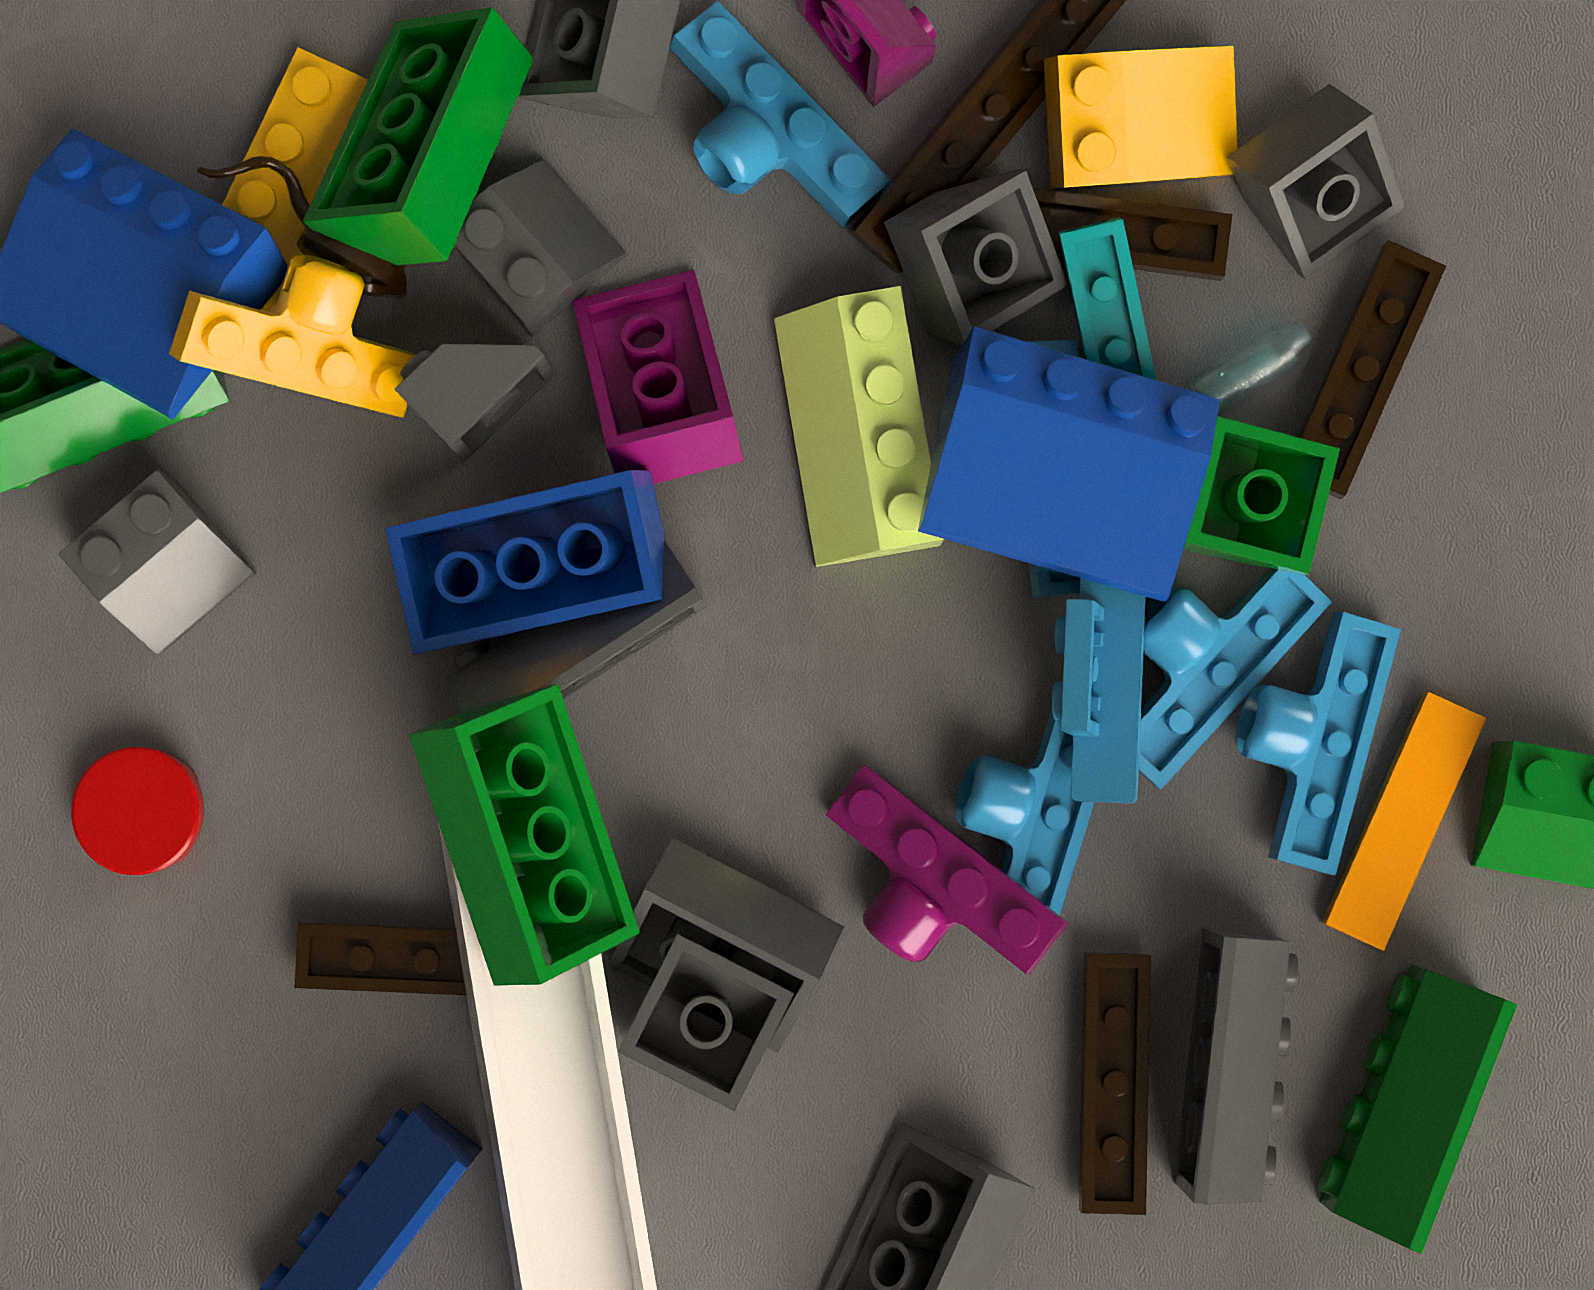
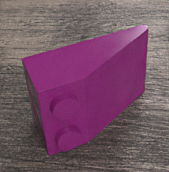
(873, 41)
(657, 378)

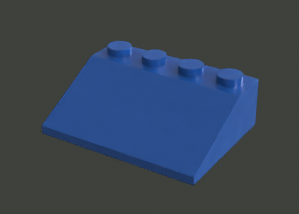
(108, 263)
(1068, 463)

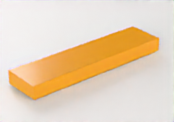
(1403, 820)

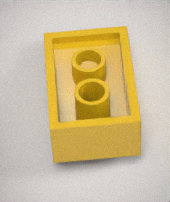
(1140, 115)

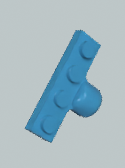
(769, 122)
(1215, 662)
(1321, 739)
(1030, 814)

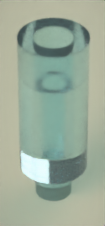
(1251, 365)

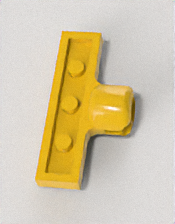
(298, 341)

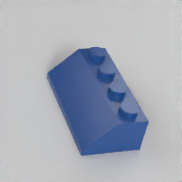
(529, 560)
(381, 1206)

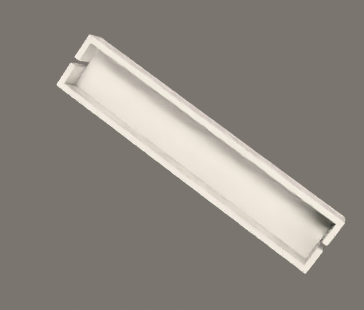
(556, 1123)

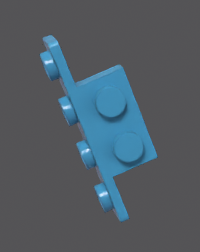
(1102, 690)

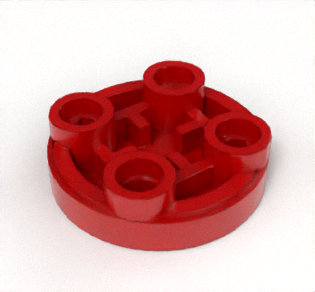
(137, 810)

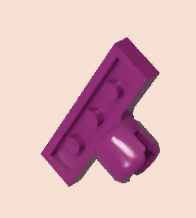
(938, 880)

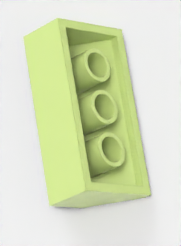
(856, 425)

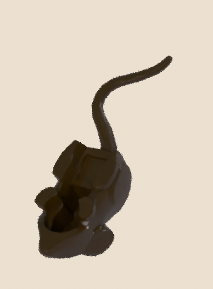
(379, 275)

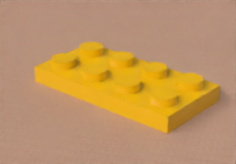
(303, 134)

